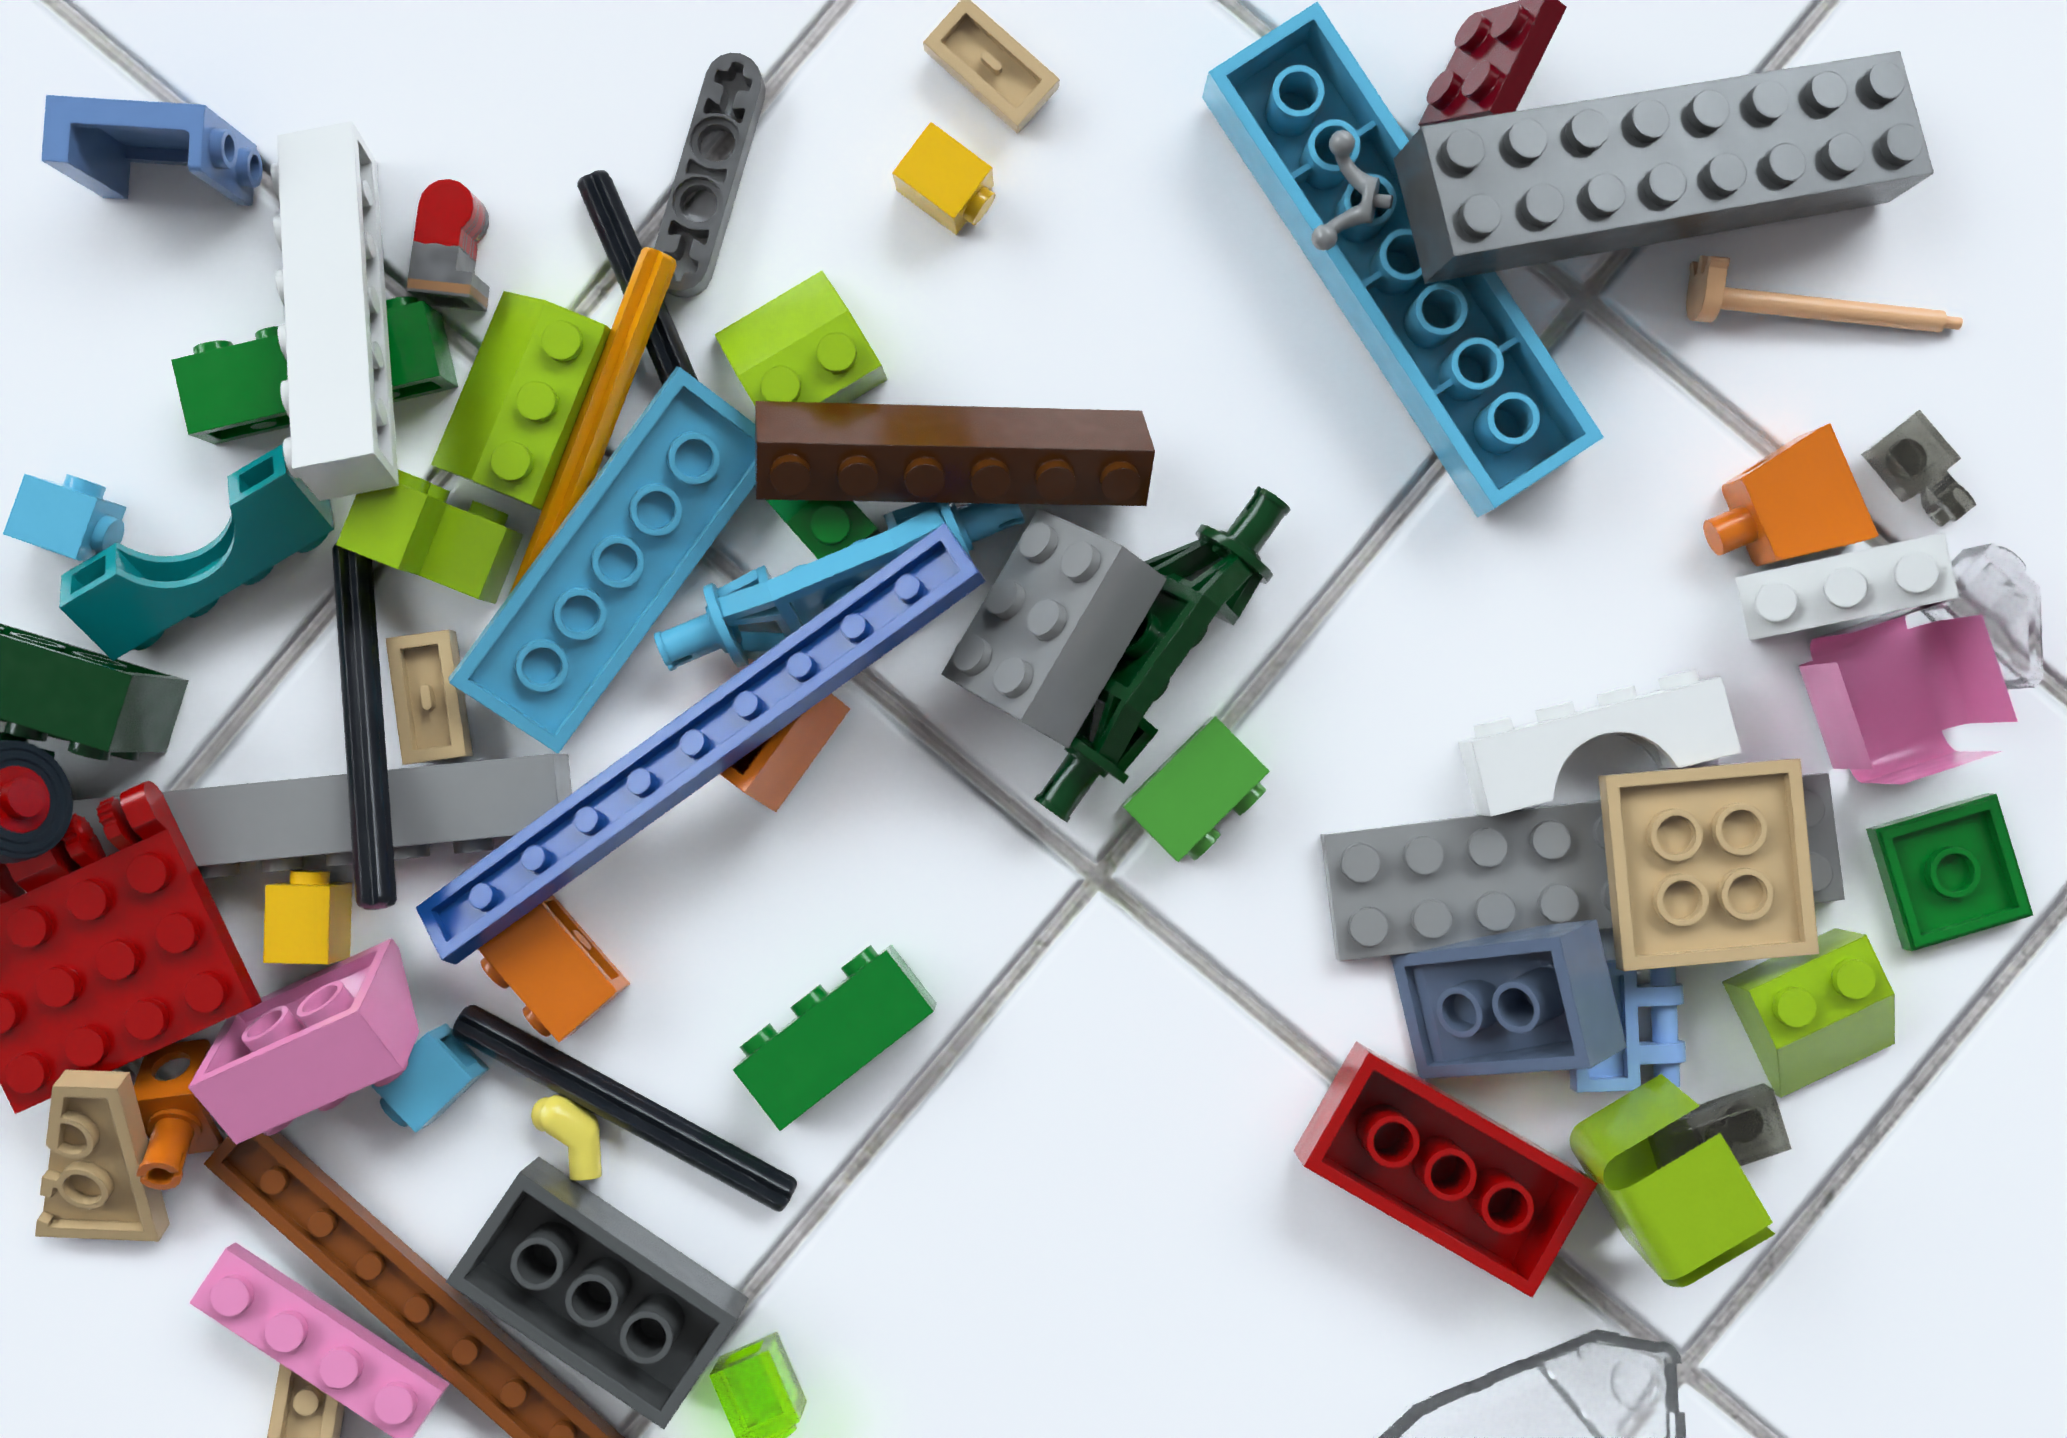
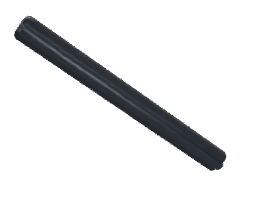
(364, 731)
(624, 1107)

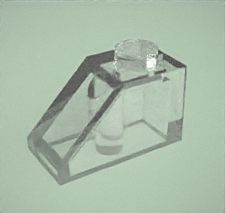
(1995, 585)

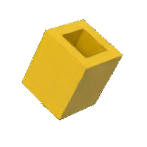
(945, 180)
(307, 919)

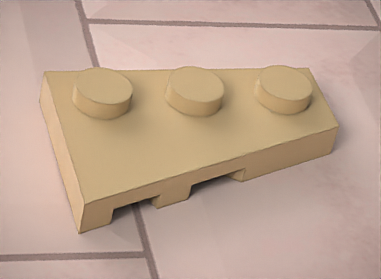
(94, 1160)

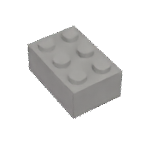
(1054, 626)

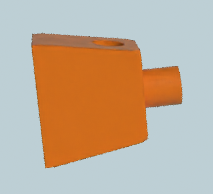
(1792, 503)

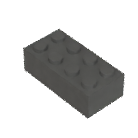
(598, 1291)

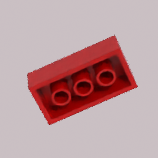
(1444, 1169)

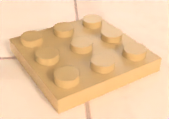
(1708, 864)

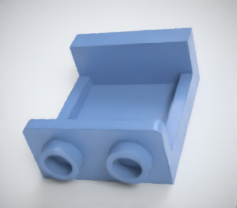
(101, 137)

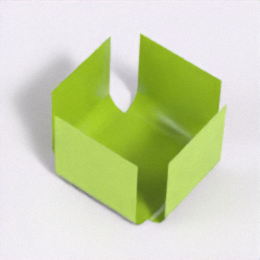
(1675, 1217)

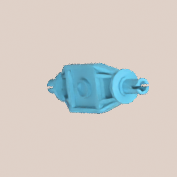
(815, 586)

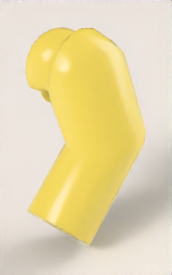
(574, 1128)

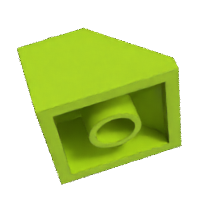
(802, 348)
(1815, 1010)

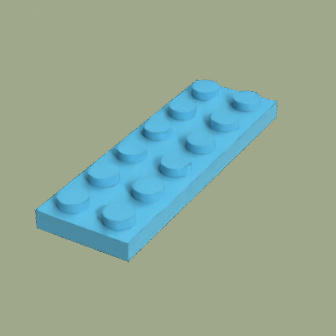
(613, 563)

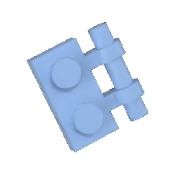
(1665, 1049)

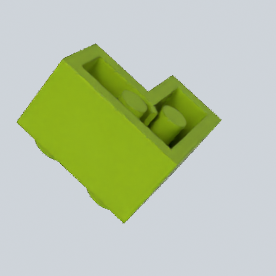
(425, 536)

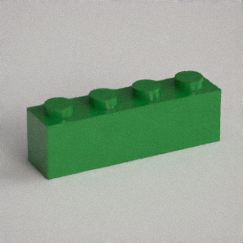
(236, 388)

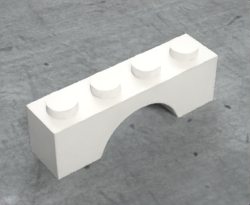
(1675, 725)

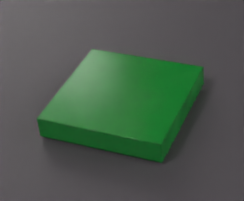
(1949, 872)

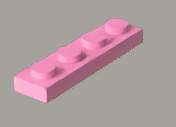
(319, 1342)

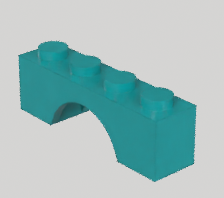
(132, 597)

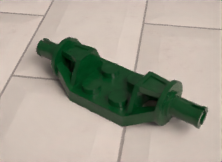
(1162, 642)

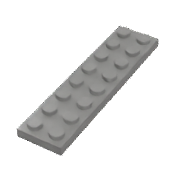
(1499, 874)

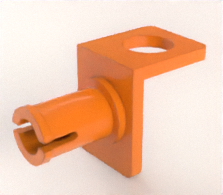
(172, 1115)

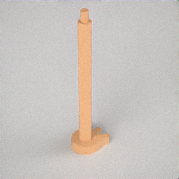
(1708, 295)

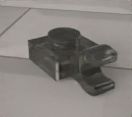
(1916, 461)

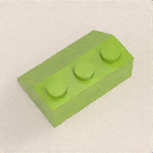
(522, 398)

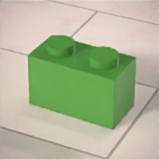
(1197, 790)

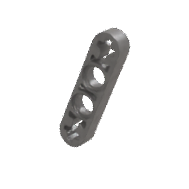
(719, 177)

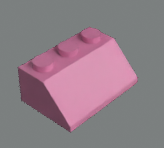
(310, 1045)

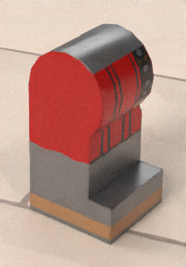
(445, 248)

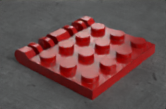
(109, 952)

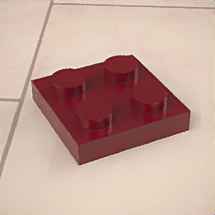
(1493, 61)

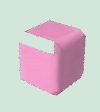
(1894, 689)

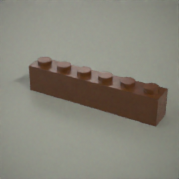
(951, 454)

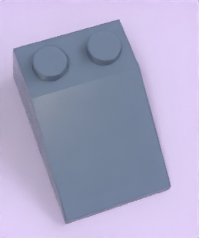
(1511, 1003)

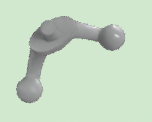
(1325, 235)

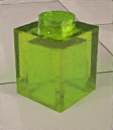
(759, 1389)

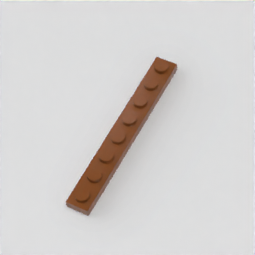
(403, 1290)

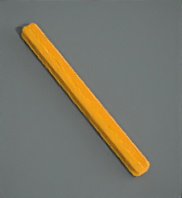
(604, 396)

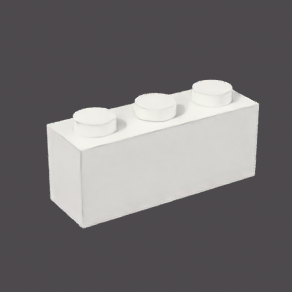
(1847, 586)

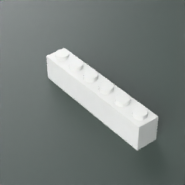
(333, 313)

